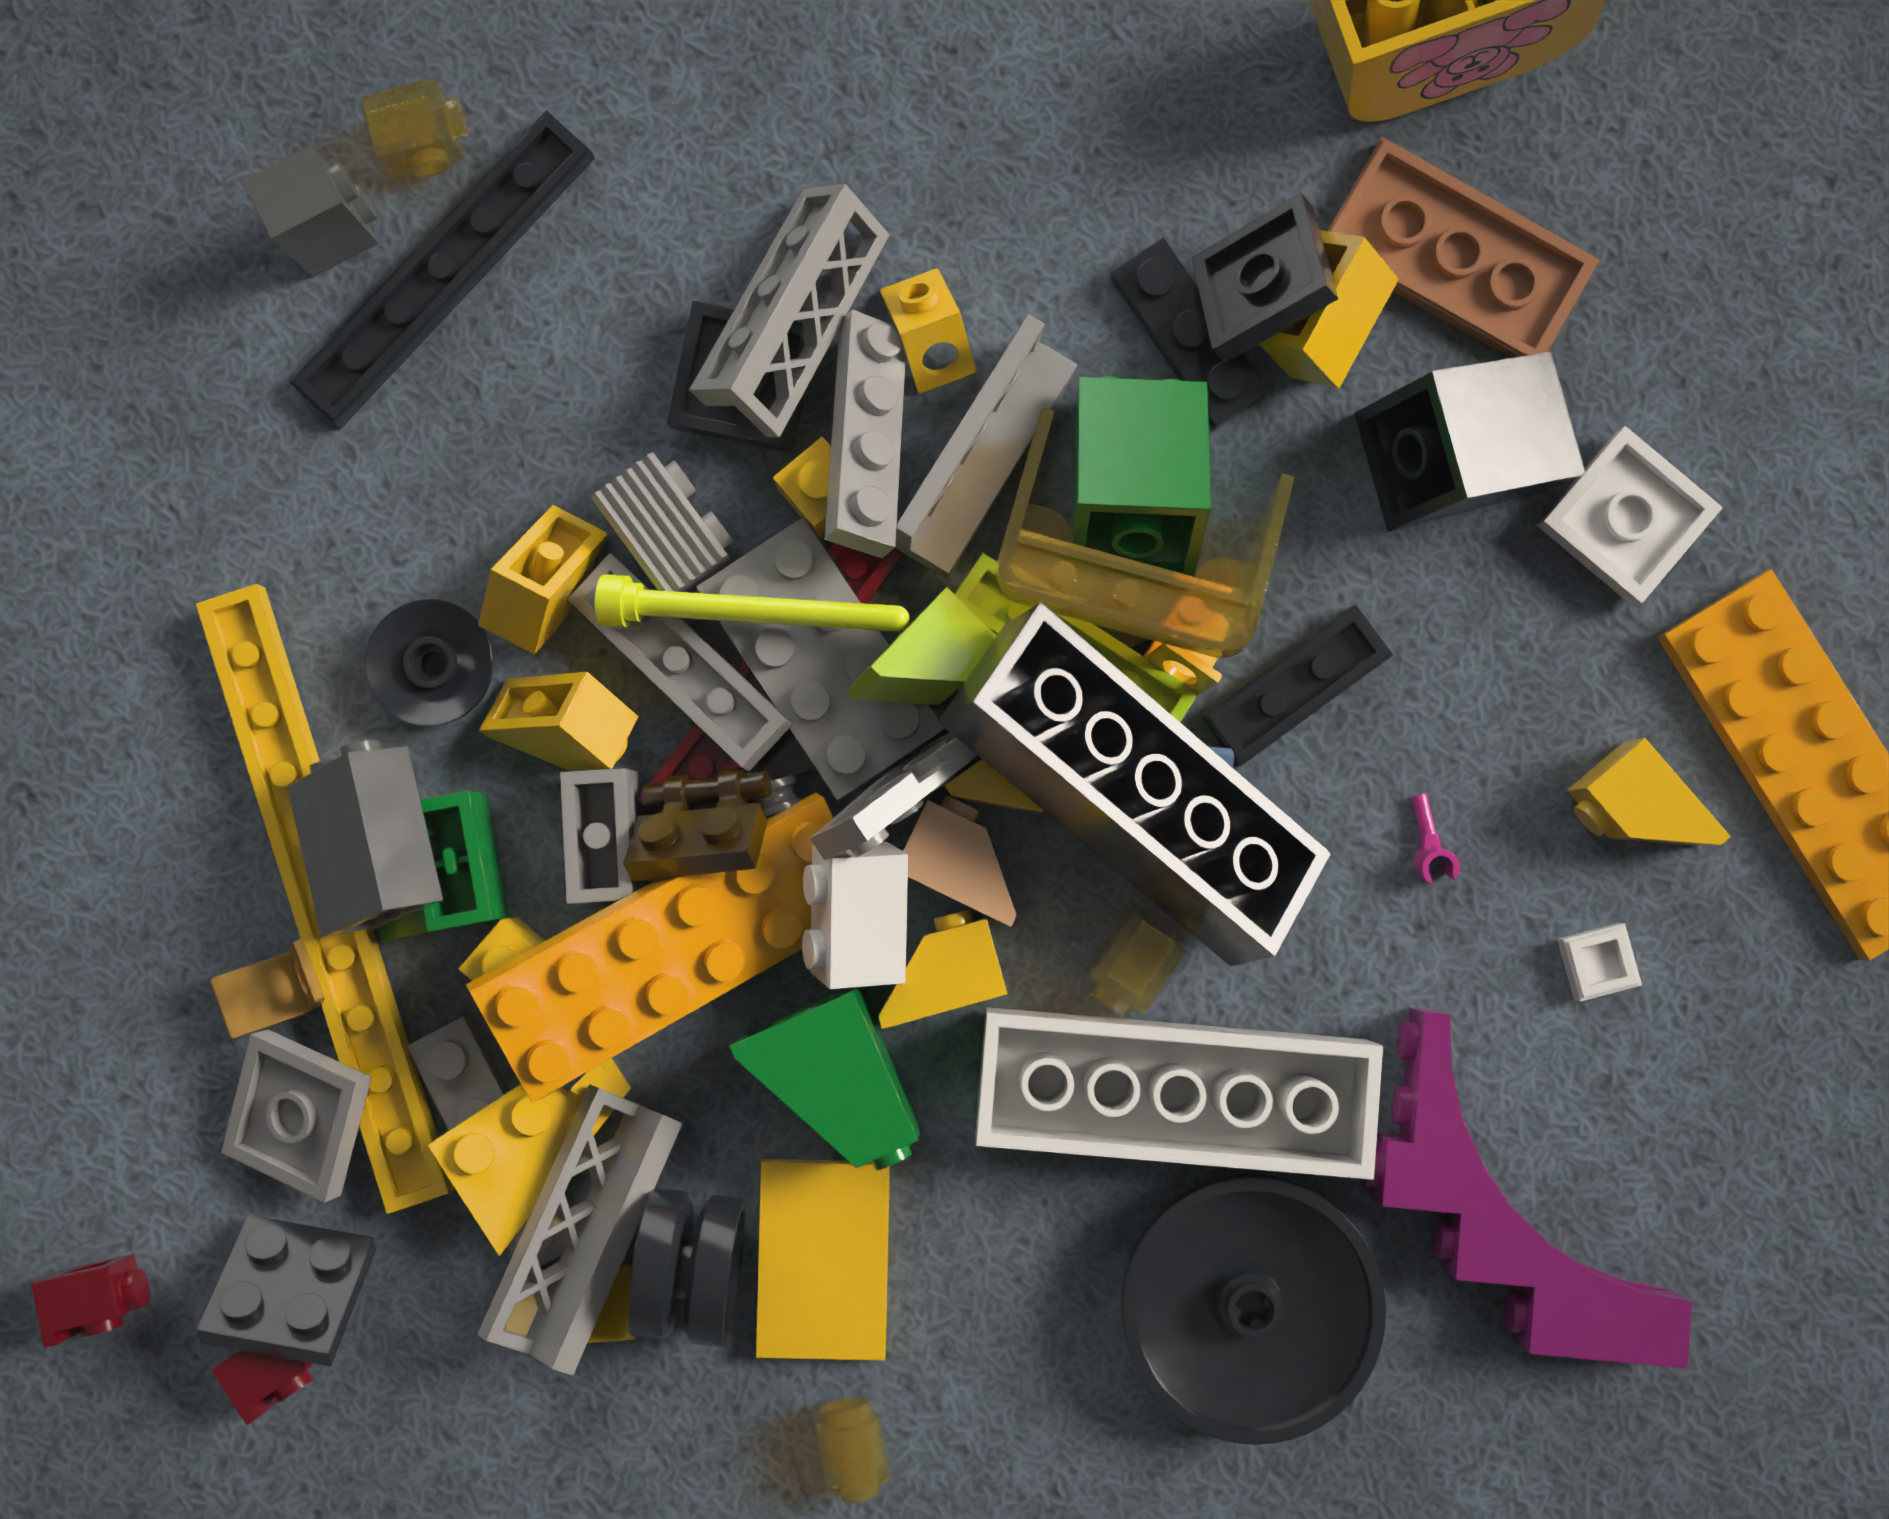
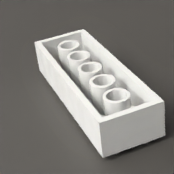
(1179, 1093)

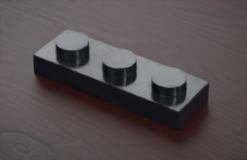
(1173, 317)

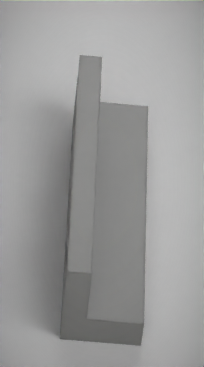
(773, 302)
(983, 451)
(596, 1242)

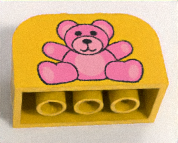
(1423, 52)

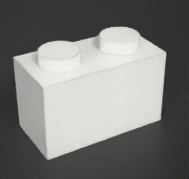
(857, 917)

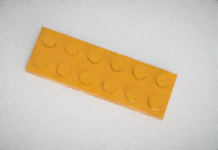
(1797, 746)
(650, 958)

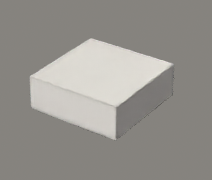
(1599, 962)

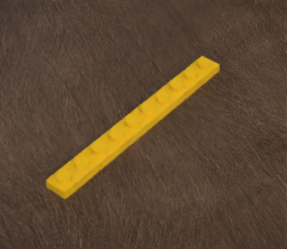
(347, 965)

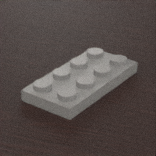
(812, 667)

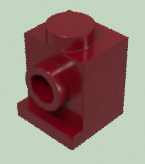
(88, 1298)
(260, 1381)

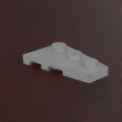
(893, 797)

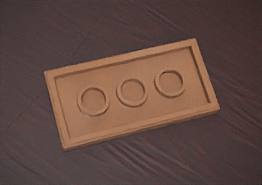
(1465, 253)

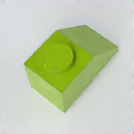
(928, 656)

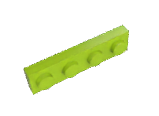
(988, 602)

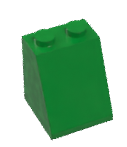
(1141, 470)
(836, 1077)

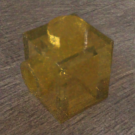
(416, 128)

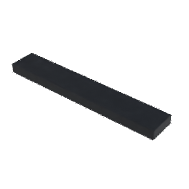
(443, 269)

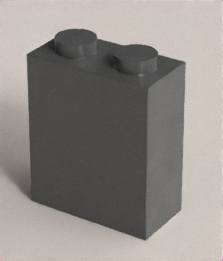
(364, 839)

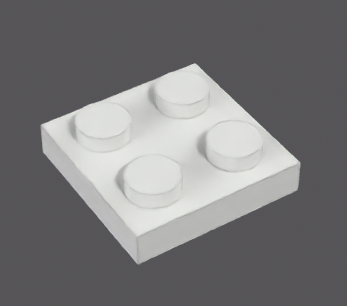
(1629, 516)

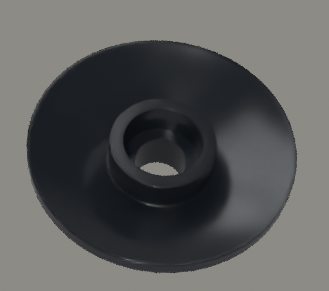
(399, 655)

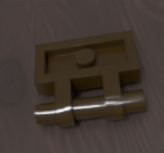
(699, 840)

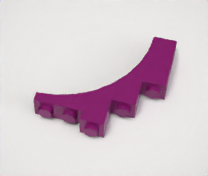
(1556, 1302)

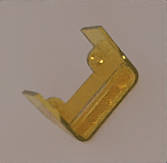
(1201, 613)

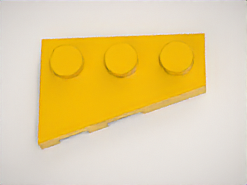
(509, 1147)

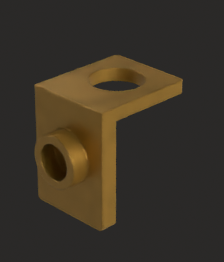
(268, 992)

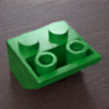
(465, 864)

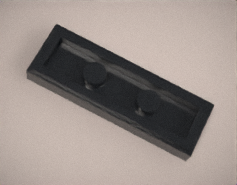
(1297, 685)

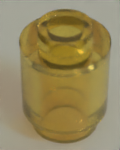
(852, 1449)

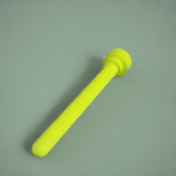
(622, 601)

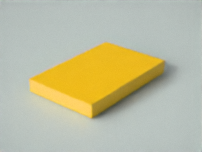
(822, 1260)

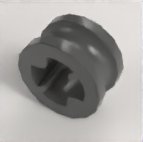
(781, 796)

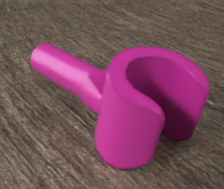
(1430, 843)

